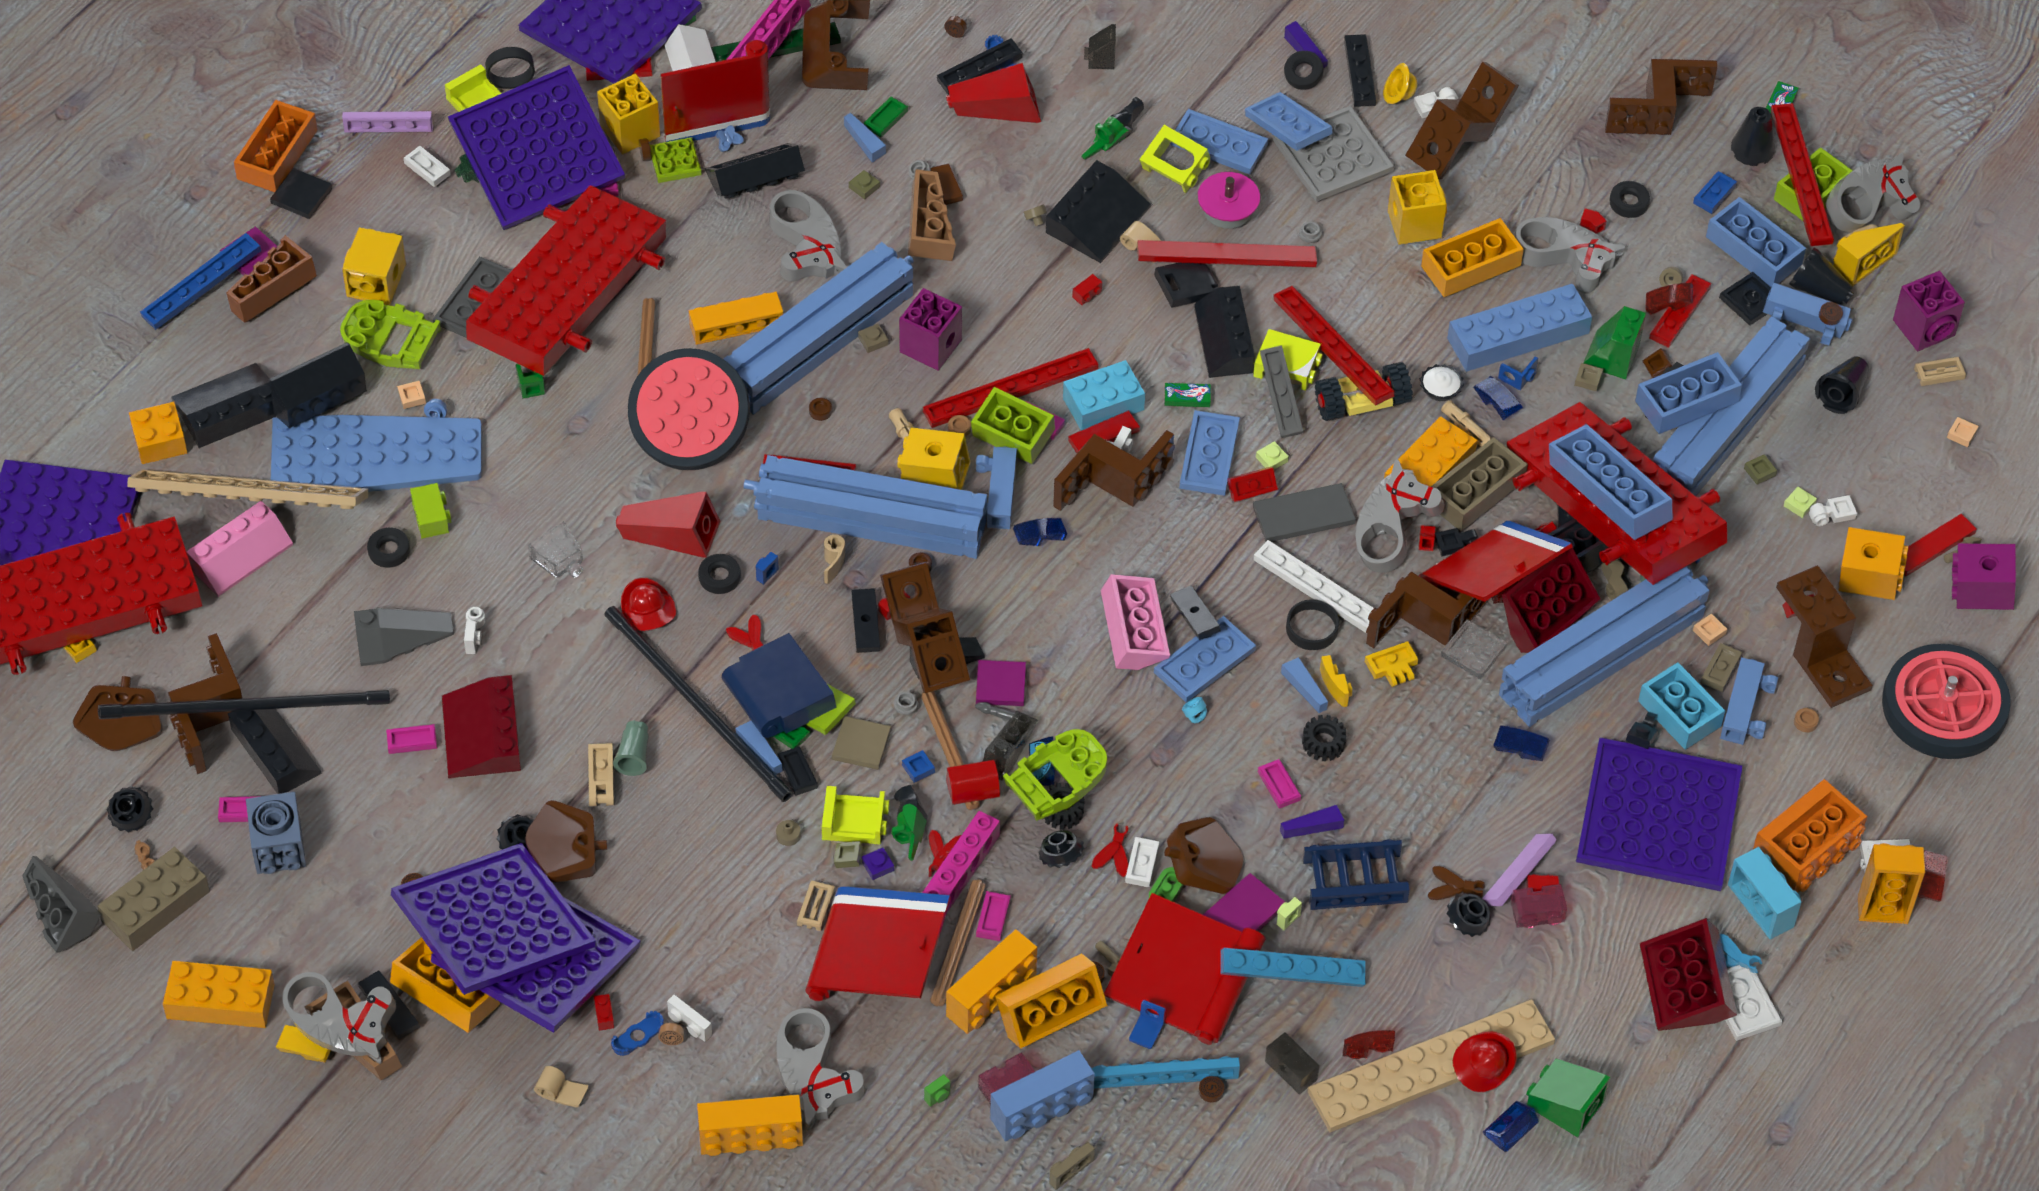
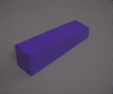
(1301, 41)
(1315, 822)

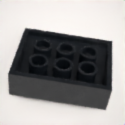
(1096, 212)
(226, 405)

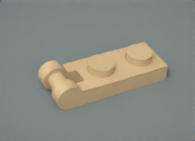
(600, 773)

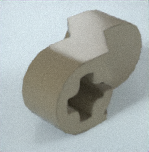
(1614, 574)

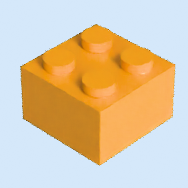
(158, 432)

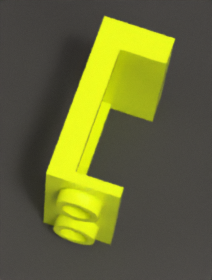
(1185, 178)

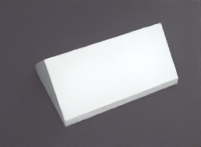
(688, 48)

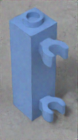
(1803, 310)
(1001, 485)
(1742, 700)

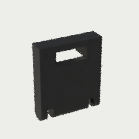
(1192, 280)

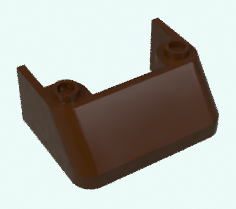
(819, 65)

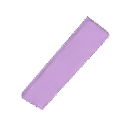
(388, 121)
(1519, 869)

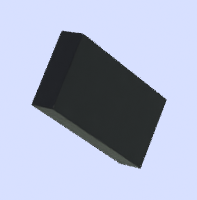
(797, 771)

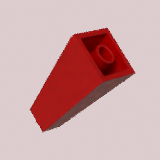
(996, 95)
(672, 523)

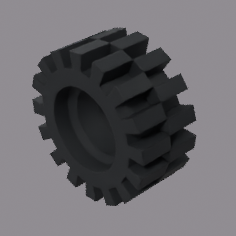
(1324, 749)
(1065, 817)

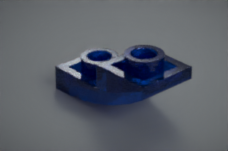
(1499, 396)
(1036, 530)
(1519, 741)

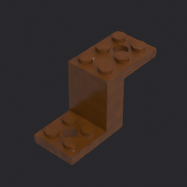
(1664, 82)
(1462, 120)
(1113, 470)
(1422, 607)
(925, 627)
(1824, 636)
(217, 687)

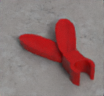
(750, 640)
(938, 850)
(1113, 850)

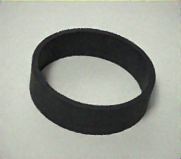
(509, 82)
(1312, 605)

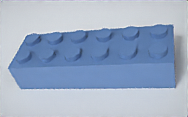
(1519, 327)
(1610, 481)

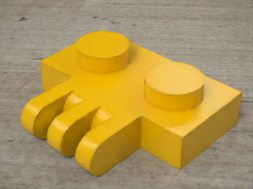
(1393, 663)

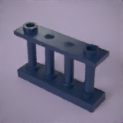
(1360, 895)

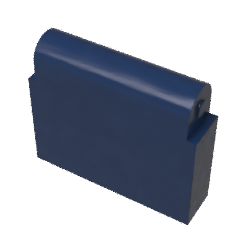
(778, 687)

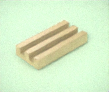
(1941, 373)
(811, 921)

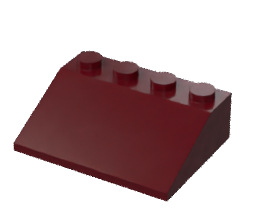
(1548, 601)
(481, 728)
(1688, 977)

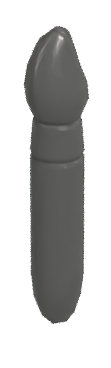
(987, 708)

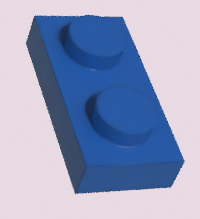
(1714, 192)

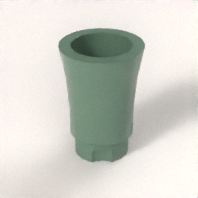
(632, 750)

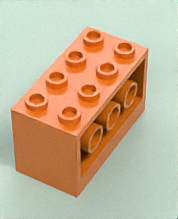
(1812, 835)

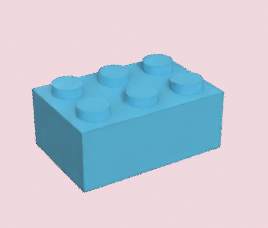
(1103, 394)
(1681, 705)
(1764, 892)

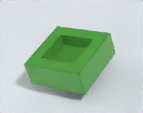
(937, 1091)

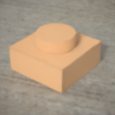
(411, 394)
(1962, 432)
(1710, 629)

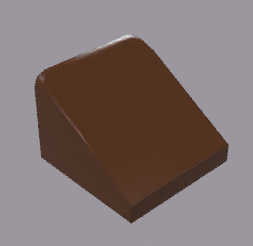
(1657, 363)

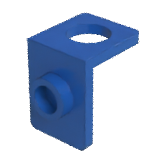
(1520, 378)
(1148, 1025)

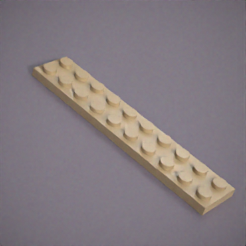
(255, 489)
(1420, 1068)

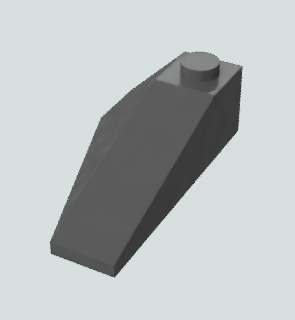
(394, 631)
(61, 907)

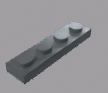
(1281, 391)

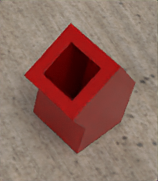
(1593, 221)
(1426, 538)

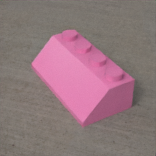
(239, 548)
(1134, 621)

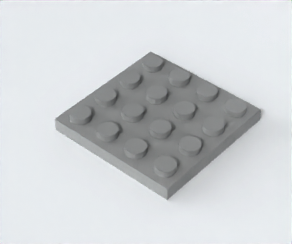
(1340, 159)

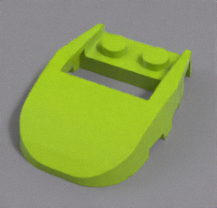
(370, 325)
(1078, 760)

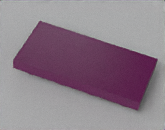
(1246, 905)

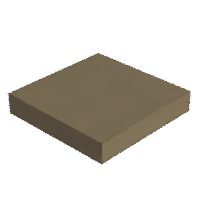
(861, 743)

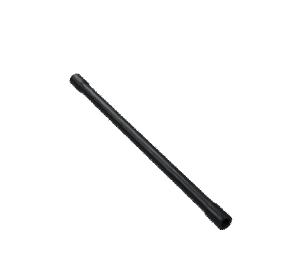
(114, 711)
(774, 783)

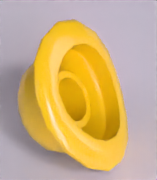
(1399, 85)

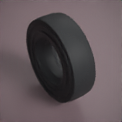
(1309, 81)
(1629, 210)
(385, 535)
(719, 561)

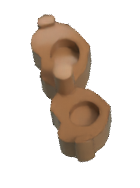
(143, 853)

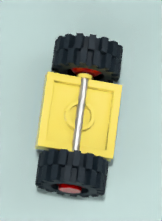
(1337, 394)

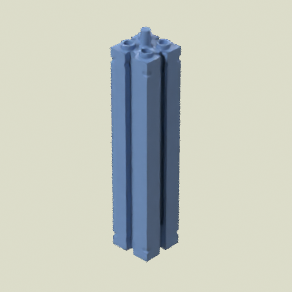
(822, 324)
(1764, 371)
(870, 506)
(1602, 644)

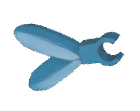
(1736, 957)

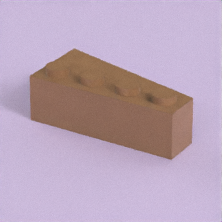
(929, 224)
(348, 998)

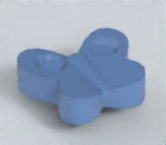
(728, 137)

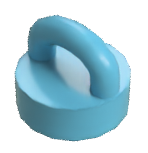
(1194, 707)

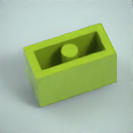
(429, 510)

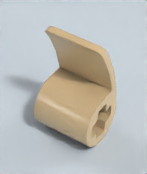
(1136, 232)
(834, 555)
(555, 1088)

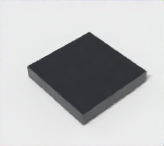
(301, 193)
(1747, 298)

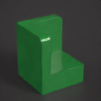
(530, 383)

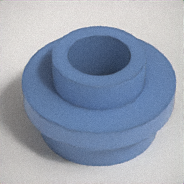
(435, 408)

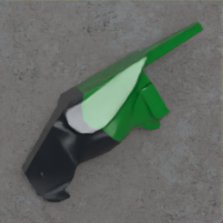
(1115, 128)
(910, 819)

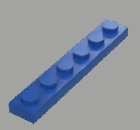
(200, 281)

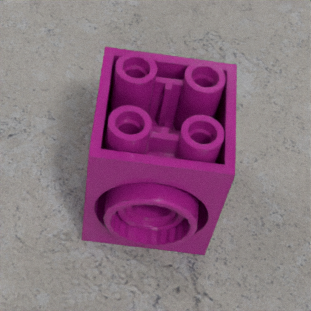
(1928, 311)
(930, 329)
(1984, 576)

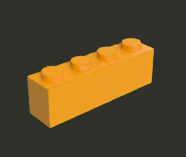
(734, 317)

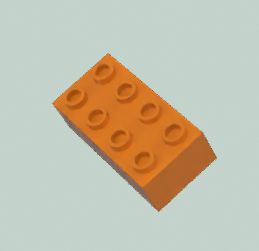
(275, 146)

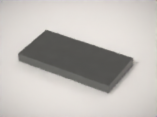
(459, 305)
(1304, 512)

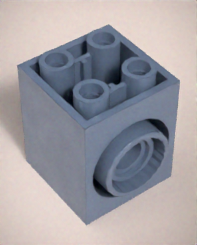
(275, 833)

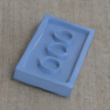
(1288, 121)
(1225, 142)
(1209, 453)
(1204, 660)

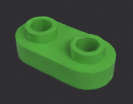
(1165, 889)

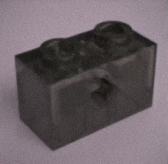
(1292, 1063)

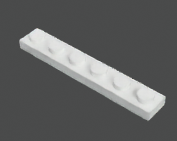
(1314, 584)

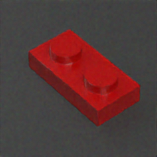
(1252, 484)

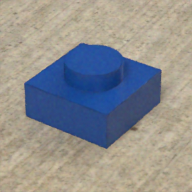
(766, 567)
(918, 766)

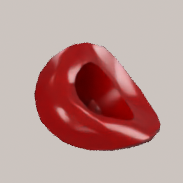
(647, 604)
(1484, 1061)

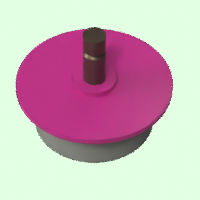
(1228, 199)

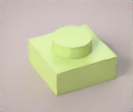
(1272, 456)
(1800, 502)
(1288, 913)

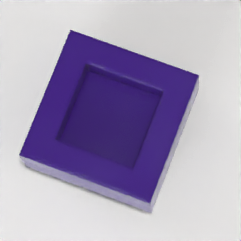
(877, 863)

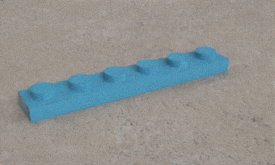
(1292, 967)
(1165, 1073)

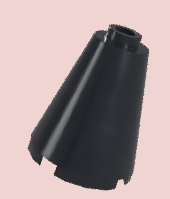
(1754, 138)
(1822, 279)
(1842, 385)

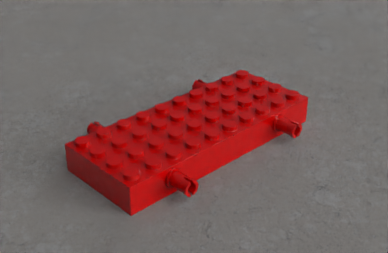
(566, 280)
(1655, 555)
(94, 589)

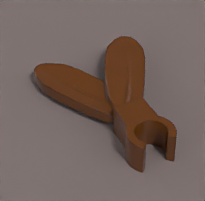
(1454, 886)

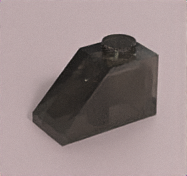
(1101, 49)

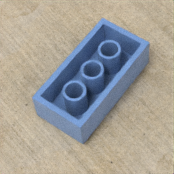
(1755, 242)
(1688, 393)
(1042, 1096)

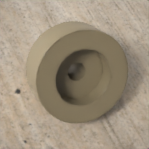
(1036, 213)
(1670, 276)
(788, 833)

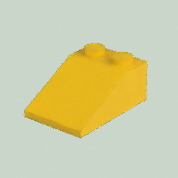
(1866, 251)

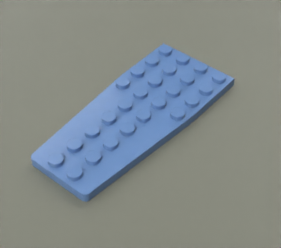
(377, 451)

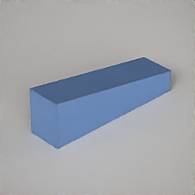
(869, 143)
(1300, 678)
(759, 746)

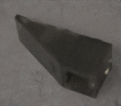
(1010, 742)

